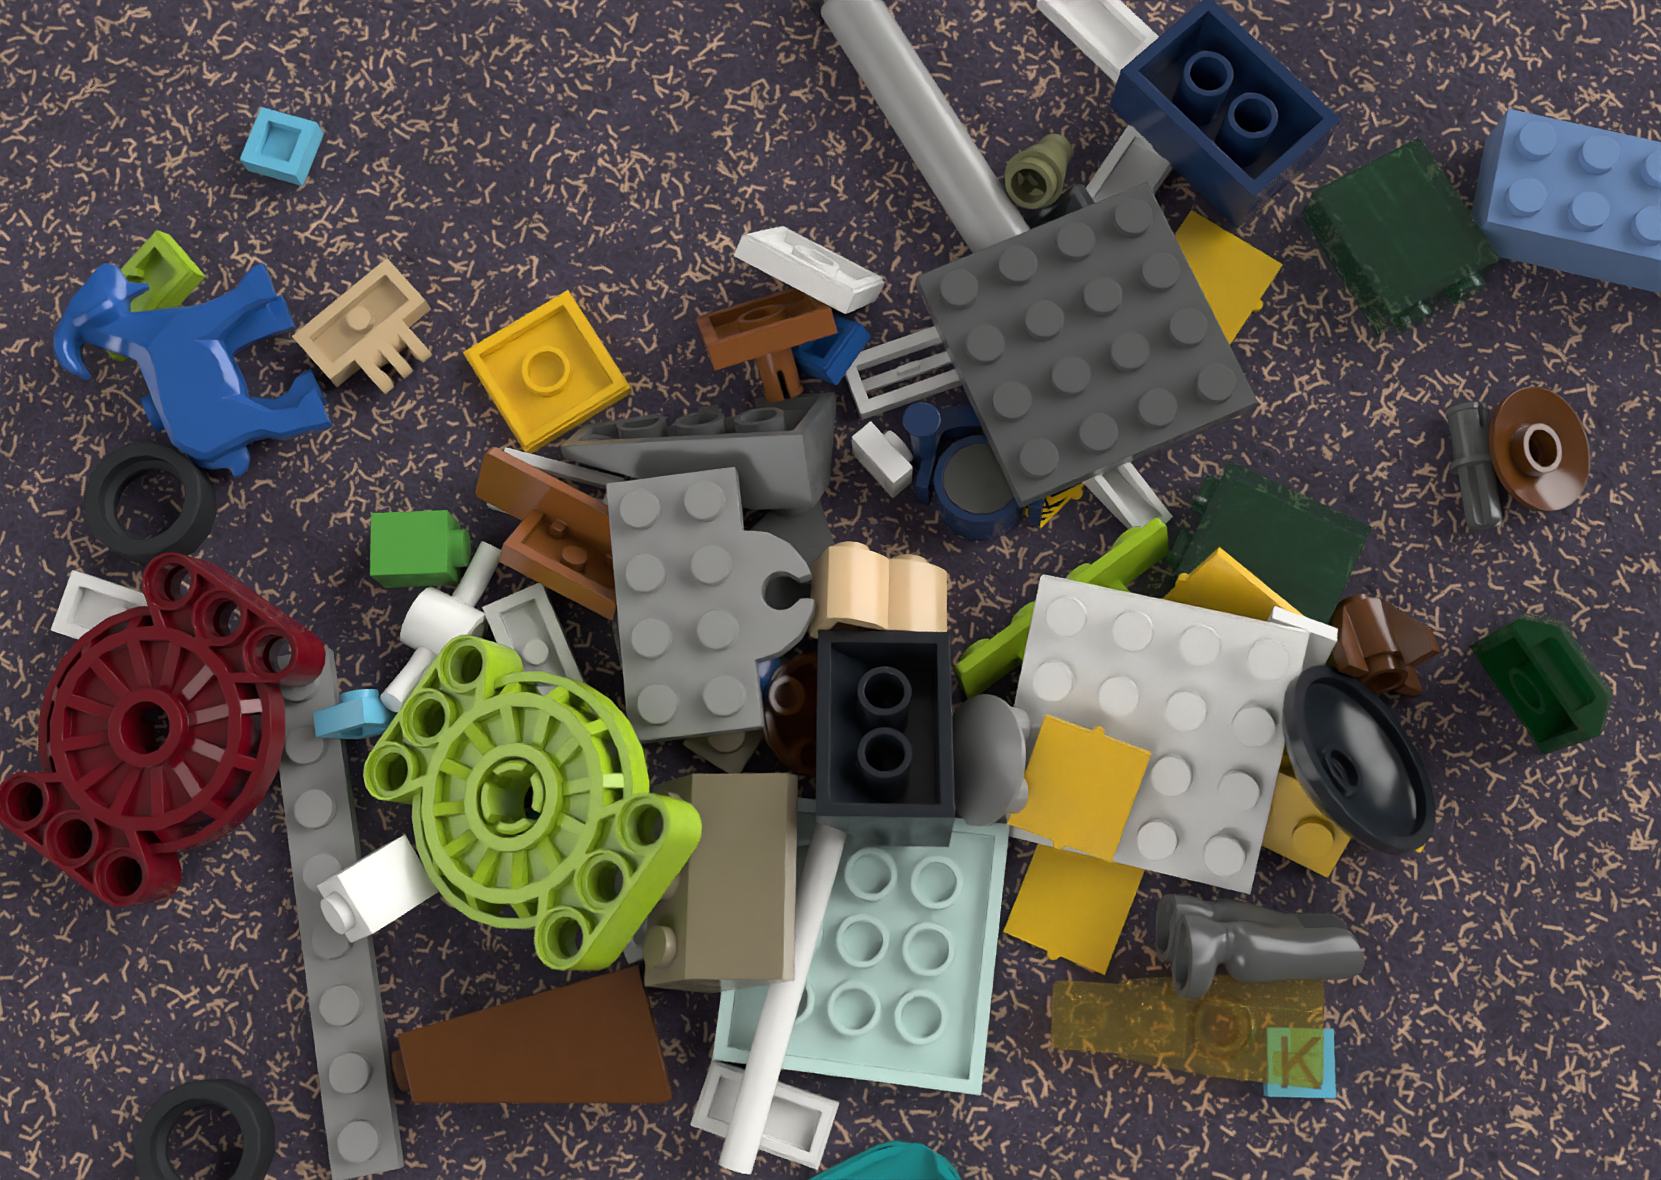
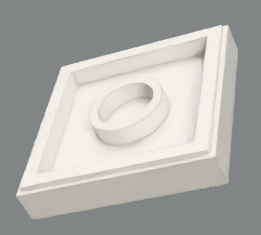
(810, 268)

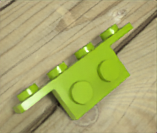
(994, 658)

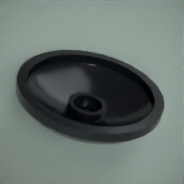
(1357, 762)

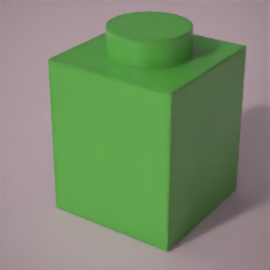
(417, 549)

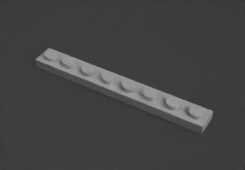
(339, 974)

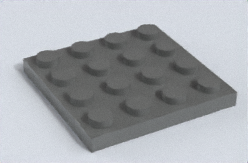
(1085, 344)

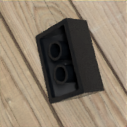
(885, 736)

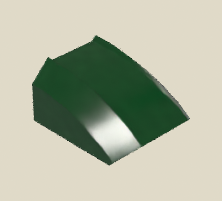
(1546, 680)

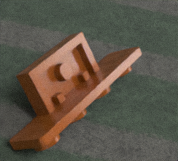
(561, 533)

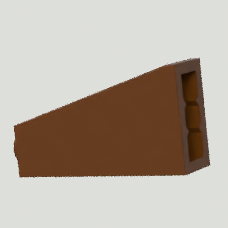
(552, 1047)

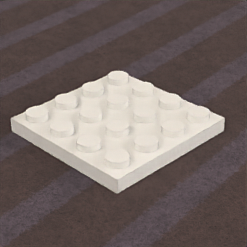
(1189, 689)

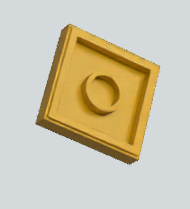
(547, 372)

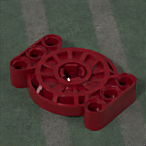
(103, 751)

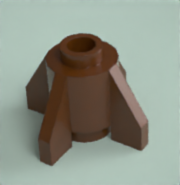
(1380, 645)

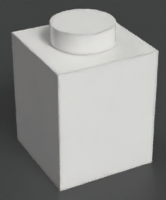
(375, 890)

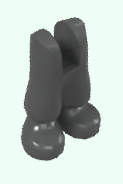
(1251, 943)

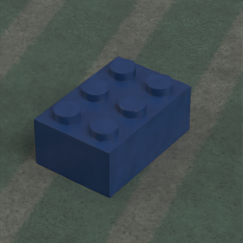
(1223, 111)

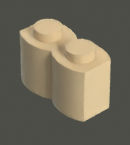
(875, 593)

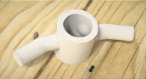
(438, 619)

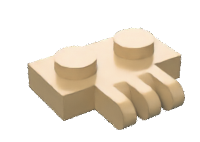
(367, 329)

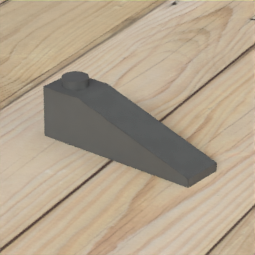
(776, 448)

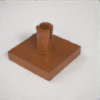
(766, 332)

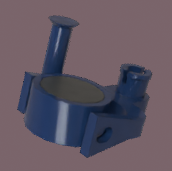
(967, 478)

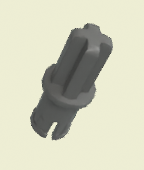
(1474, 465)

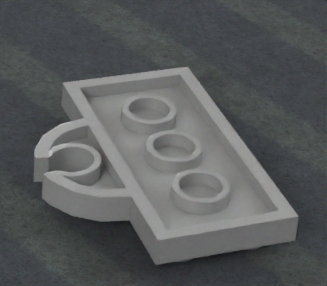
(697, 604)

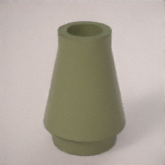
(1038, 173)

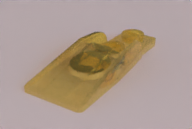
(1230, 1032)

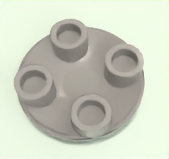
(989, 759)

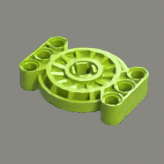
(586, 782)

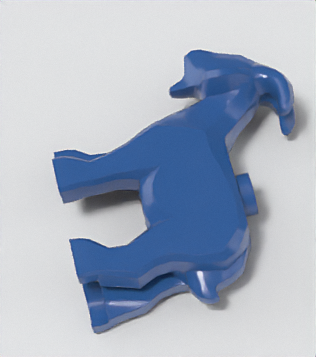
(192, 364)

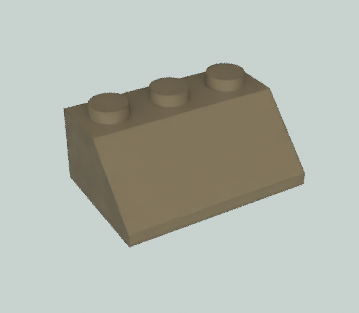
(734, 900)

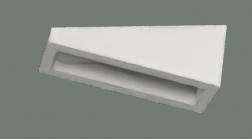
(1128, 496)

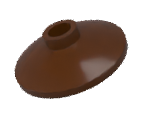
(1539, 449)

